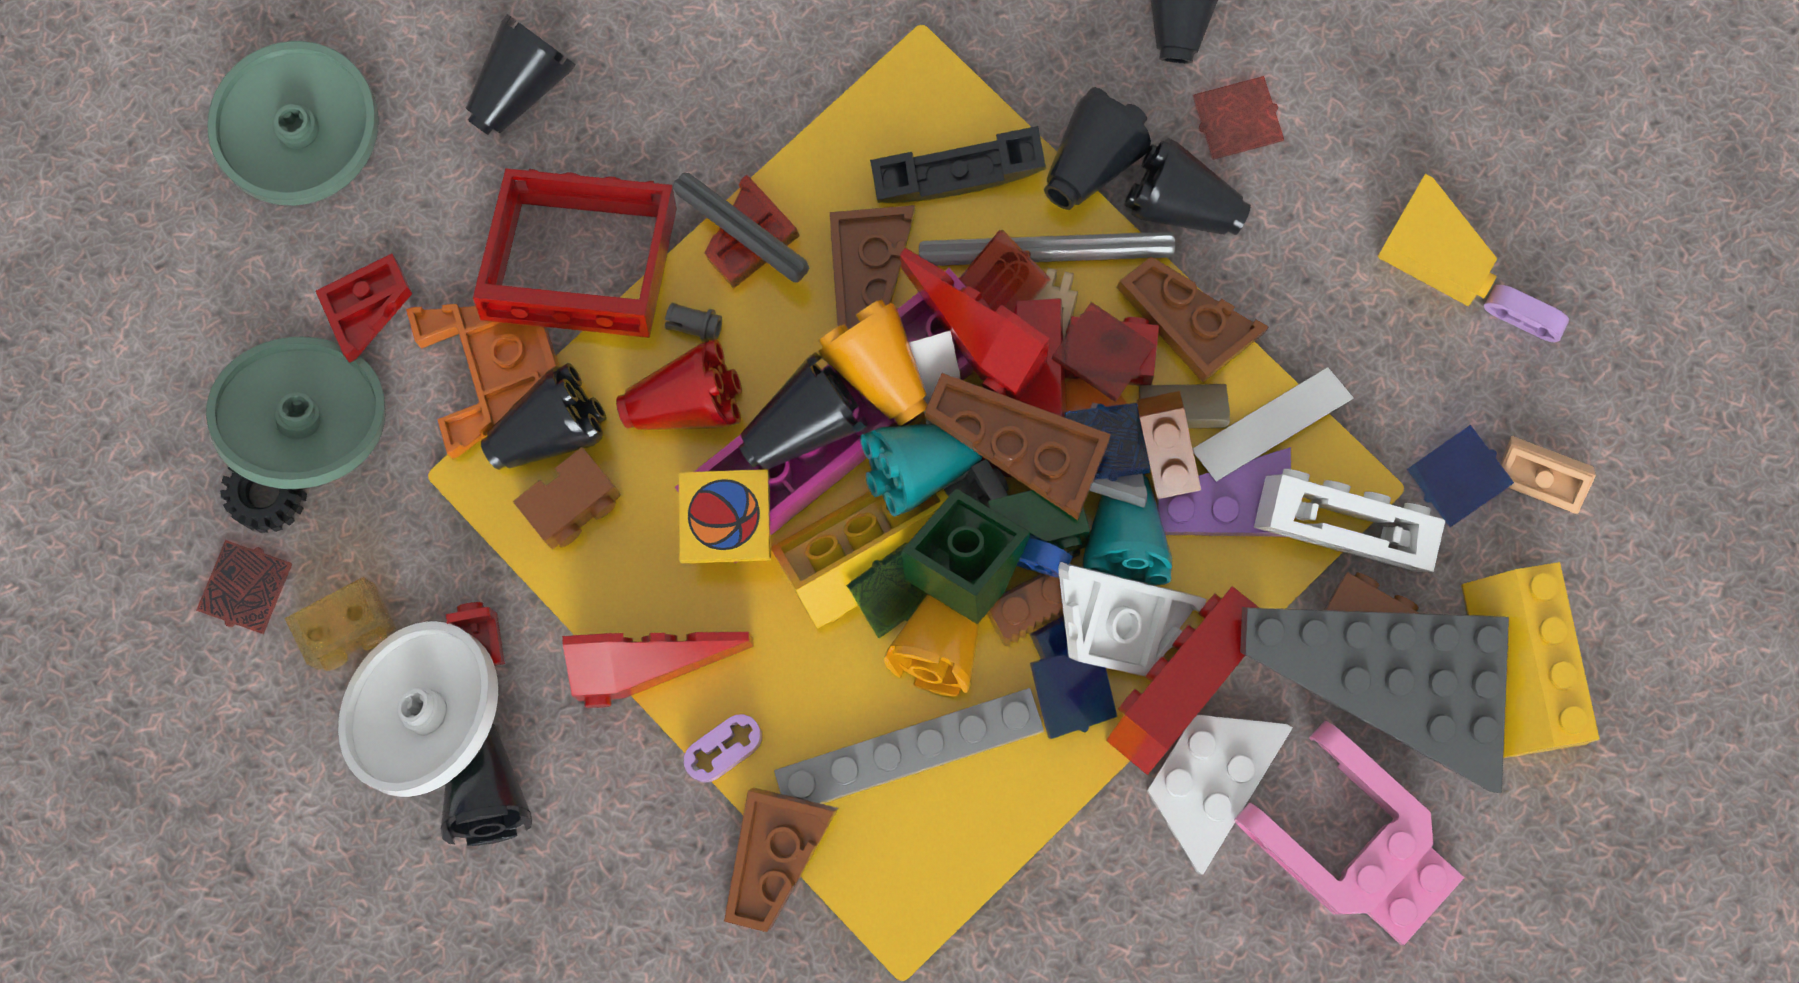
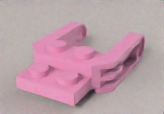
(1394, 875)

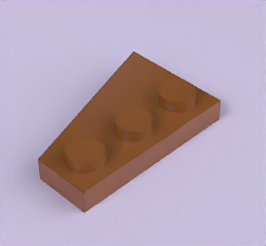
(867, 257)
(771, 854)

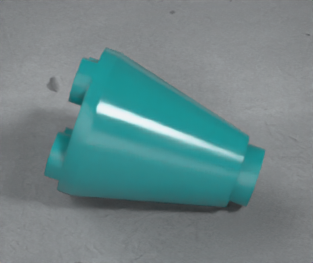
(913, 463)
(1129, 541)

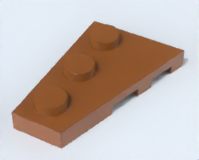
(1191, 322)

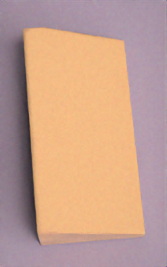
(1547, 474)

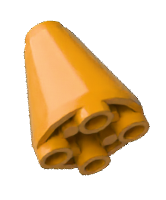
(878, 361)

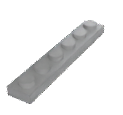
(912, 749)

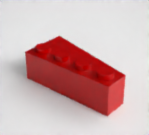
(1183, 684)

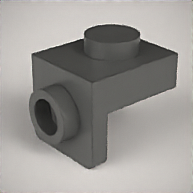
(981, 483)

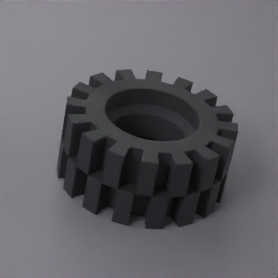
(260, 518)

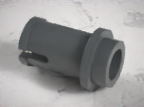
(694, 322)

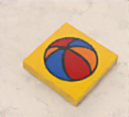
(724, 516)

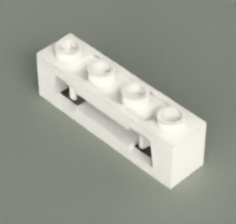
(1416, 537)

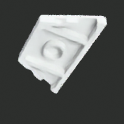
(1120, 619)
(1212, 779)

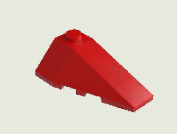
(996, 344)

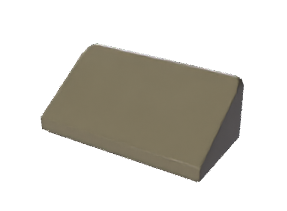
(1203, 403)

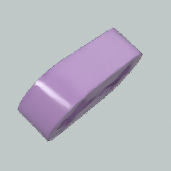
(1526, 313)
(716, 739)

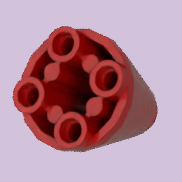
(684, 394)

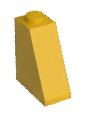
(1440, 246)

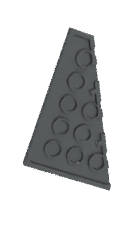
(1411, 675)

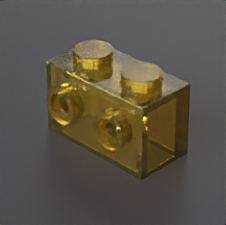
(340, 625)

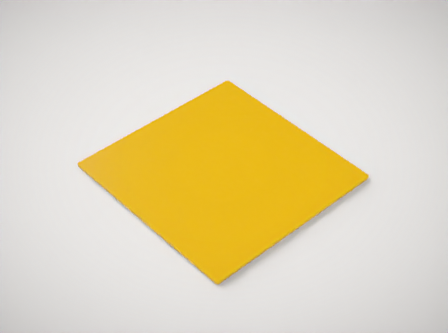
(934, 846)

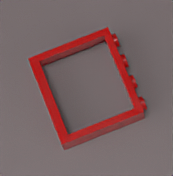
(571, 309)

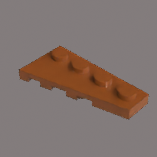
(1031, 444)

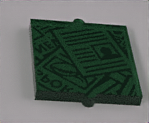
(885, 594)

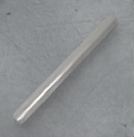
(1057, 247)

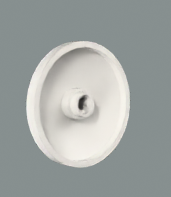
(418, 709)

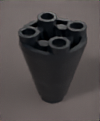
(1180, 27)
(1096, 148)
(1185, 193)
(546, 422)

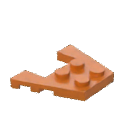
(501, 360)

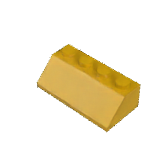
(844, 546)
(1545, 677)

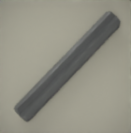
(741, 227)

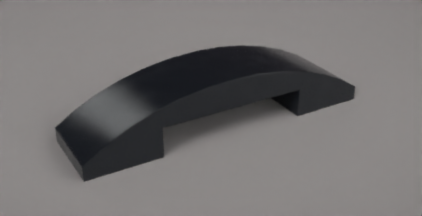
(960, 169)

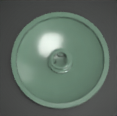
(293, 123)
(295, 413)

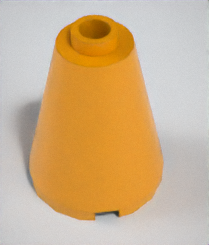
(935, 648)

